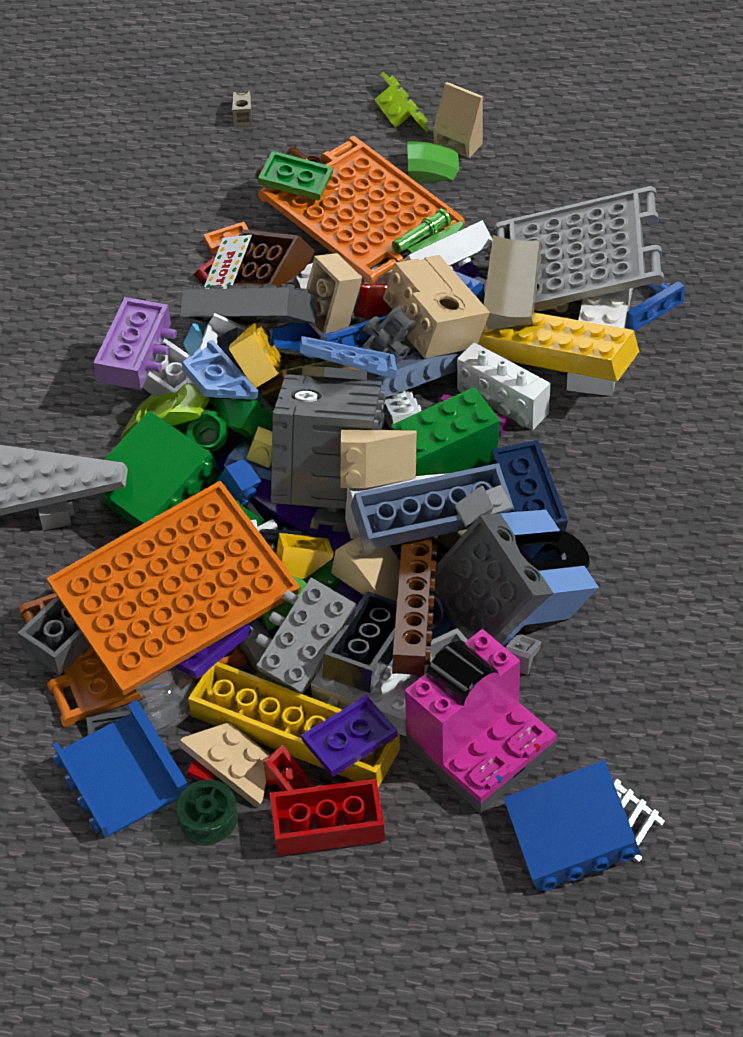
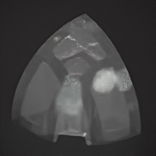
(167, 699)

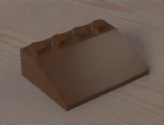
(272, 259)

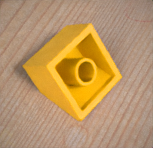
(303, 553)

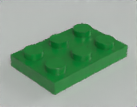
(295, 175)

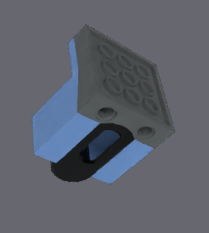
(513, 574)

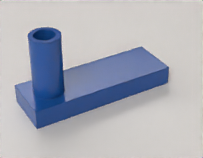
(665, 300)

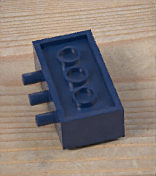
(529, 480)

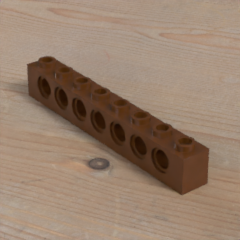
(413, 606)

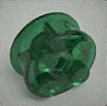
(207, 811)

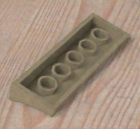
(512, 282)

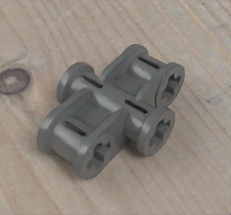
(389, 334)

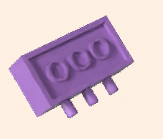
(134, 343)

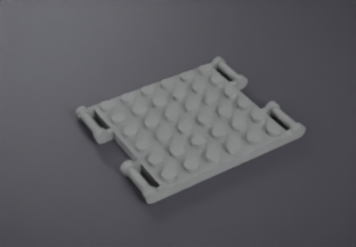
(590, 246)

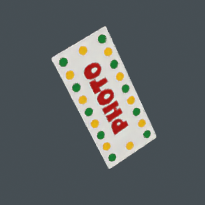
(227, 261)

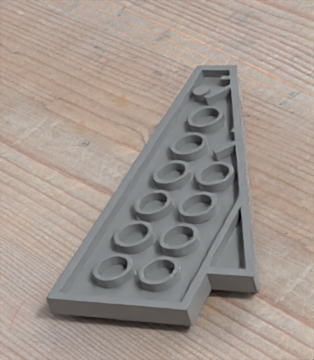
(43, 478)

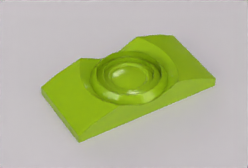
(171, 407)

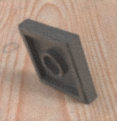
(334, 372)

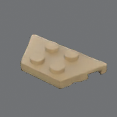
(231, 758)

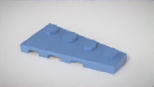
(351, 356)

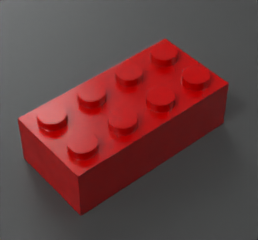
(327, 817)

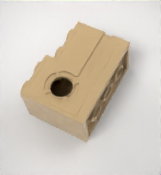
(439, 302)

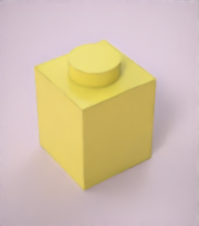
(261, 447)

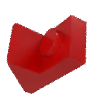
(284, 771)

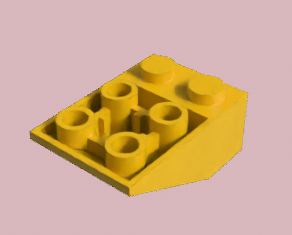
(255, 355)

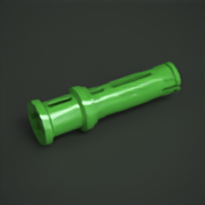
(428, 227)

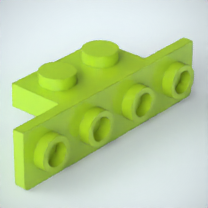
(396, 106)

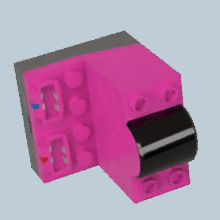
(470, 721)

